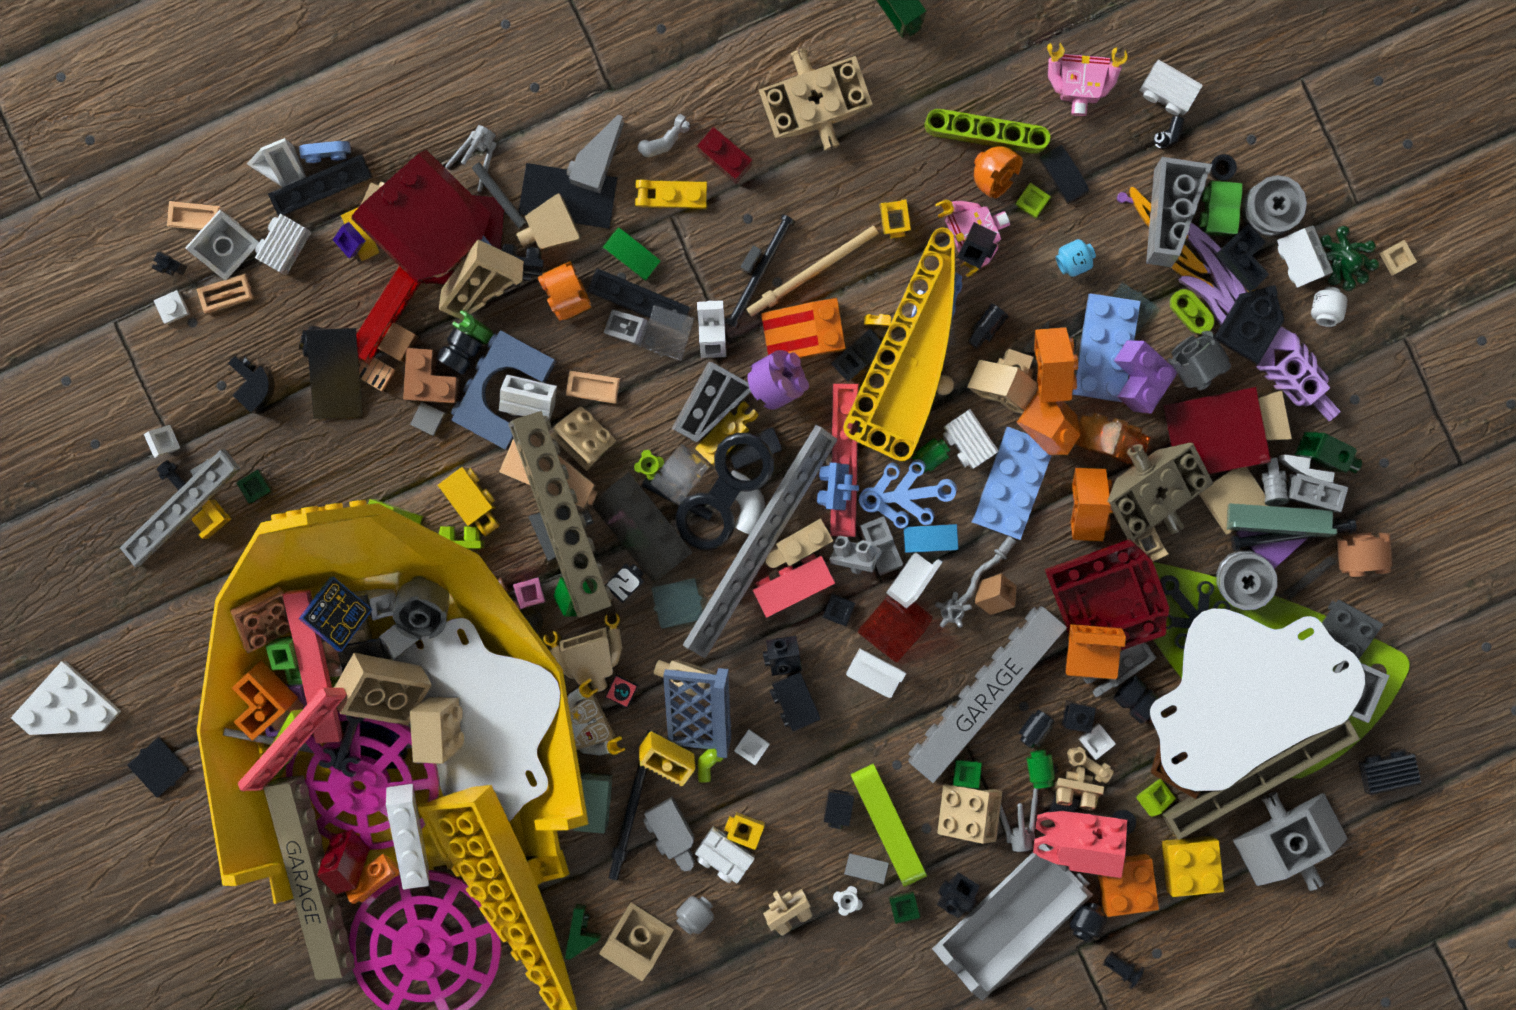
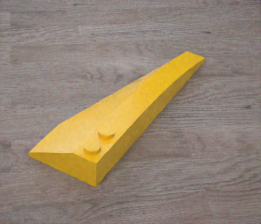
(487, 855)

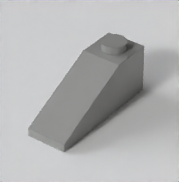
(595, 158)

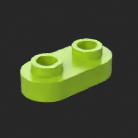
(1193, 309)

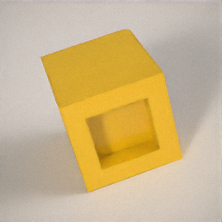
(210, 519)

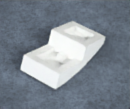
(1301, 466)

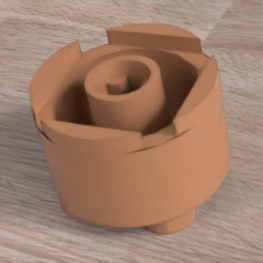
(1364, 553)

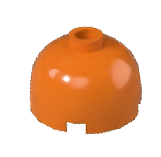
(995, 169)

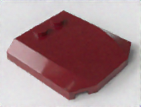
(423, 218)
(1112, 590)

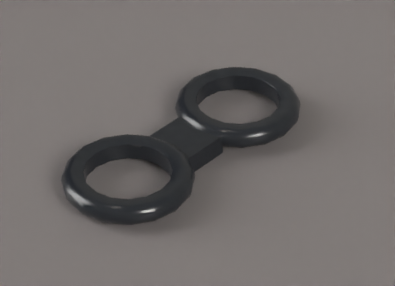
(725, 491)

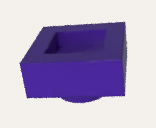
(349, 240)

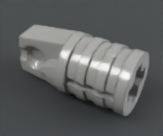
(1275, 485)

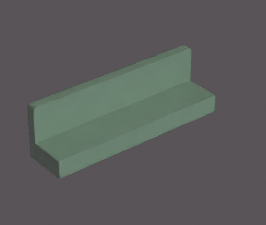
(1280, 520)

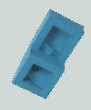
(930, 538)

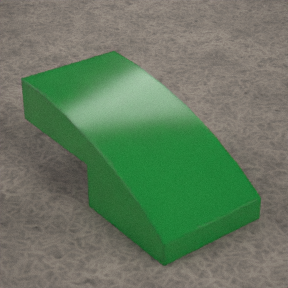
(631, 253)

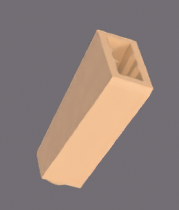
(577, 481)

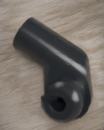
(1170, 136)

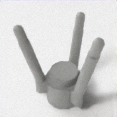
(479, 139)
(1021, 837)

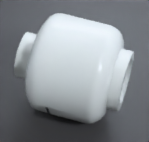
(1329, 307)

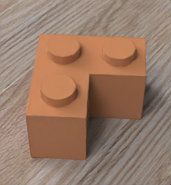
(423, 384)

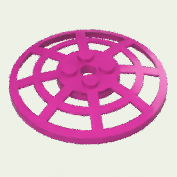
(370, 773)
(426, 931)

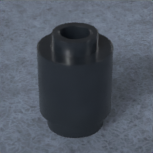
(1036, 729)

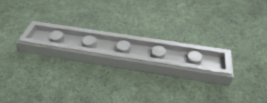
(180, 508)

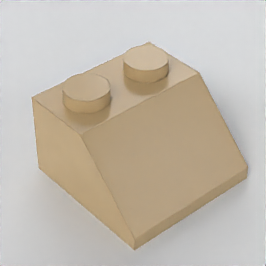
(636, 942)

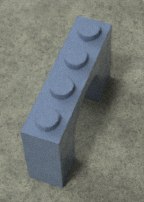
(504, 353)

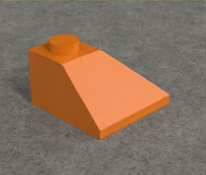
(1051, 425)

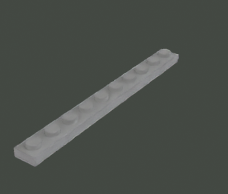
(760, 541)

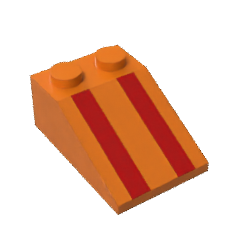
(805, 329)

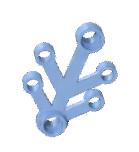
(903, 495)

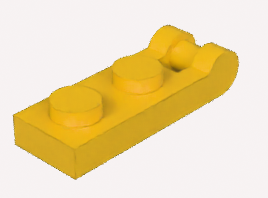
(672, 194)

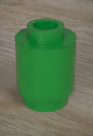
(932, 454)
(1041, 769)

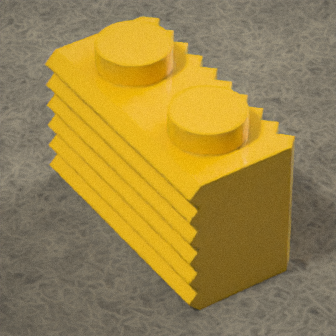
(666, 758)

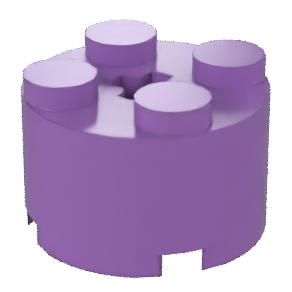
(777, 379)

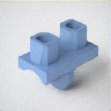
(838, 486)

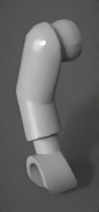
(664, 144)

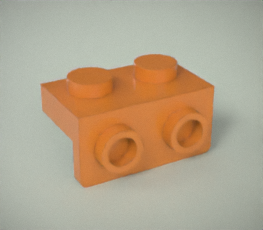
(373, 878)

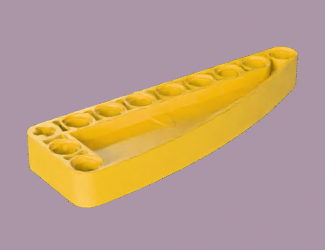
(913, 377)

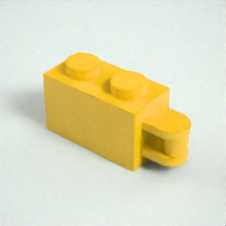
(470, 499)

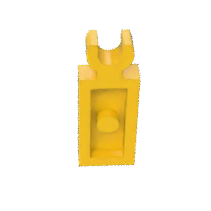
(727, 426)

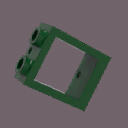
(904, 15)

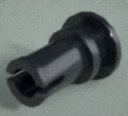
(1124, 969)

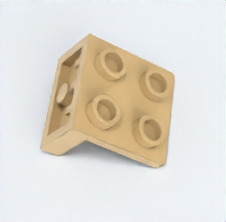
(969, 813)

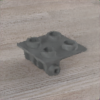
(1351, 627)

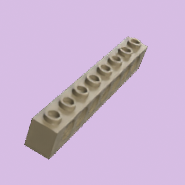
(556, 528)

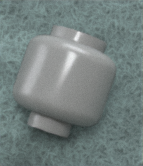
(695, 915)

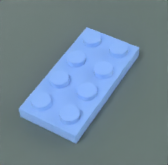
(1105, 331)
(1012, 484)

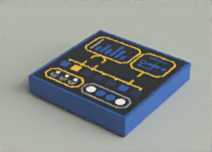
(335, 614)

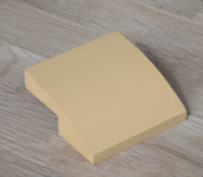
(1233, 487)

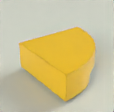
(880, 321)

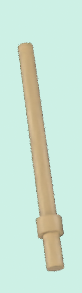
(770, 298)

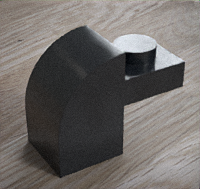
(258, 386)

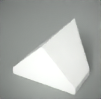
(278, 163)

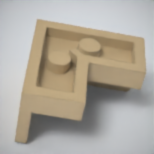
(1003, 385)

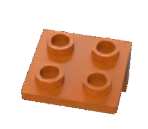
(1094, 651)

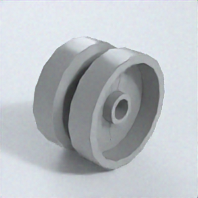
(1276, 191)
(1253, 593)

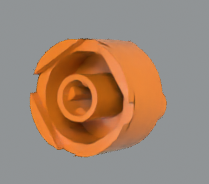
(565, 291)

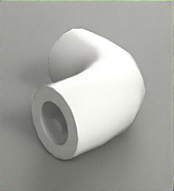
(751, 507)

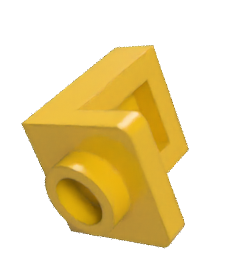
(548, 867)

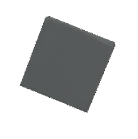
(751, 260)

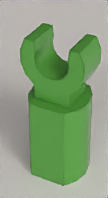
(474, 328)

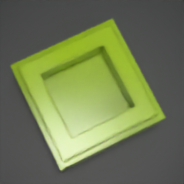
(1032, 200)

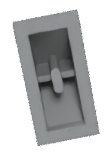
(626, 327)
(394, 643)

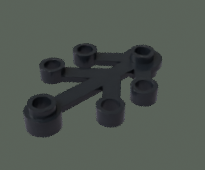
(1186, 606)

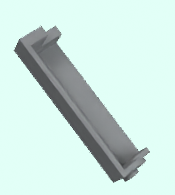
(1012, 923)

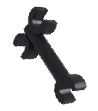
(339, 759)

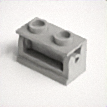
(1316, 492)

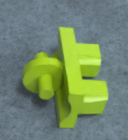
(472, 536)

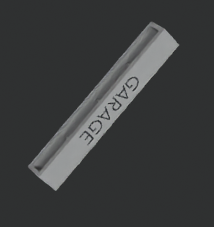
(986, 694)

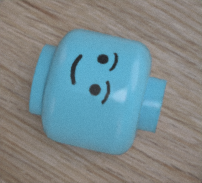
(1075, 258)

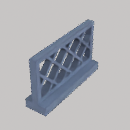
(718, 712)

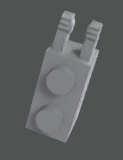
(672, 832)

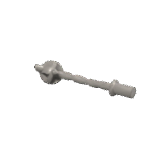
(954, 609)

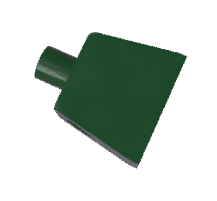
(1328, 452)

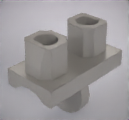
(855, 555)

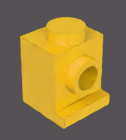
(749, 838)

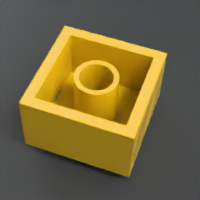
(1192, 866)

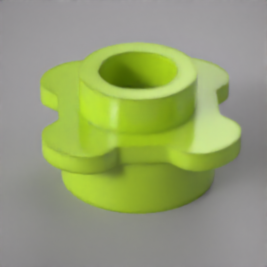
(641, 466)

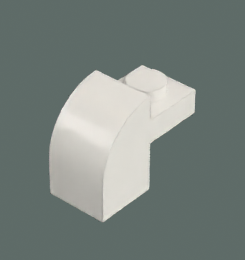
(711, 329)

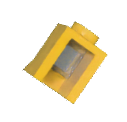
(895, 218)

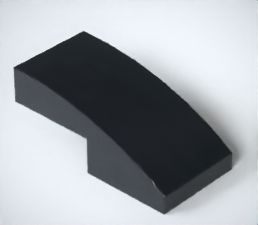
(1064, 174)
(858, 355)

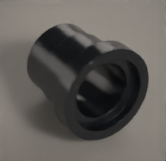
(1229, 164)

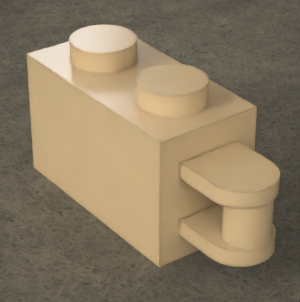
(799, 544)

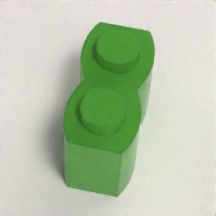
(1221, 208)

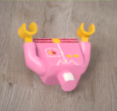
(1082, 77)
(961, 219)

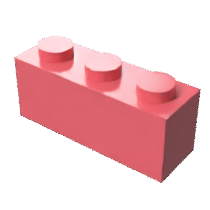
(793, 585)

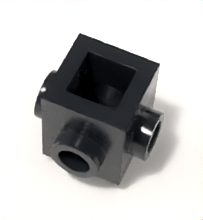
(782, 655)
(958, 895)

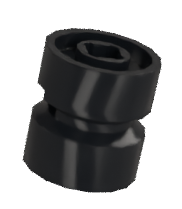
(458, 351)
(1136, 698)

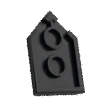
(1252, 323)

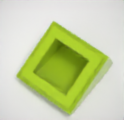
(1156, 798)

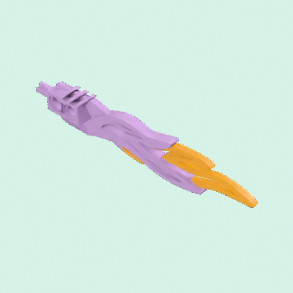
(1228, 289)

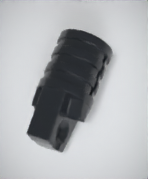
(987, 326)

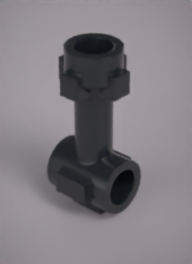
(167, 470)

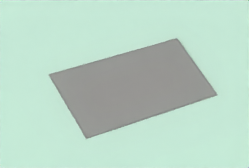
(866, 868)

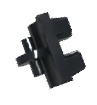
(532, 263)

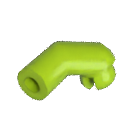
(705, 762)

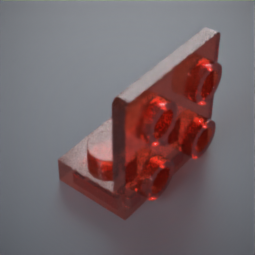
(894, 627)

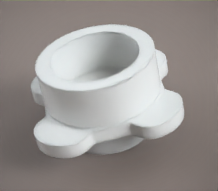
(845, 908)

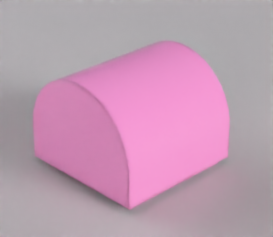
(529, 593)

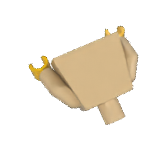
(589, 654)

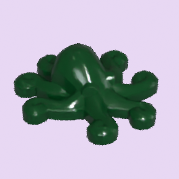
(1348, 260)

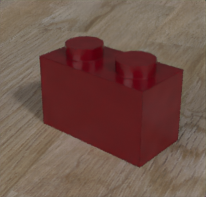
(724, 155)
(343, 861)

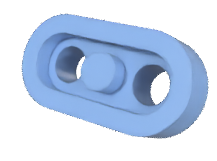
(314, 152)

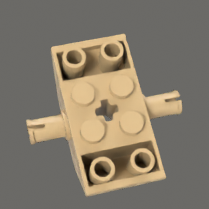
(840, 93)

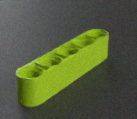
(999, 128)
(888, 825)

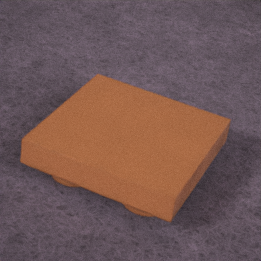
(261, 620)

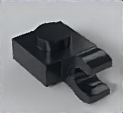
(167, 265)

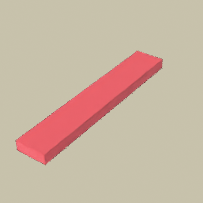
(844, 452)
(311, 661)
(292, 739)

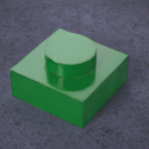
(967, 773)

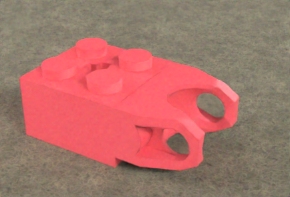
(1083, 842)

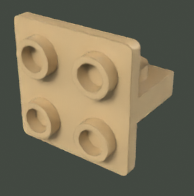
(582, 437)

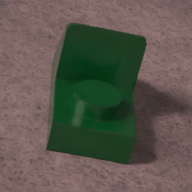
(578, 938)

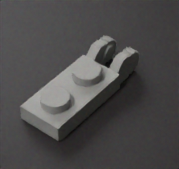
(1130, 662)

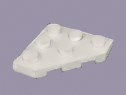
(65, 705)

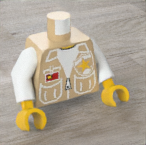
(590, 724)

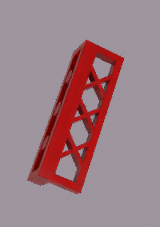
(384, 313)

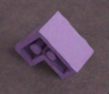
(1148, 376)

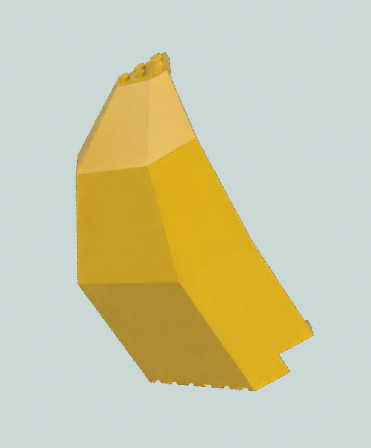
(364, 551)

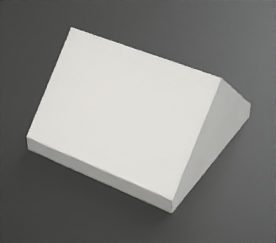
(222, 244)

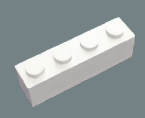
(407, 836)

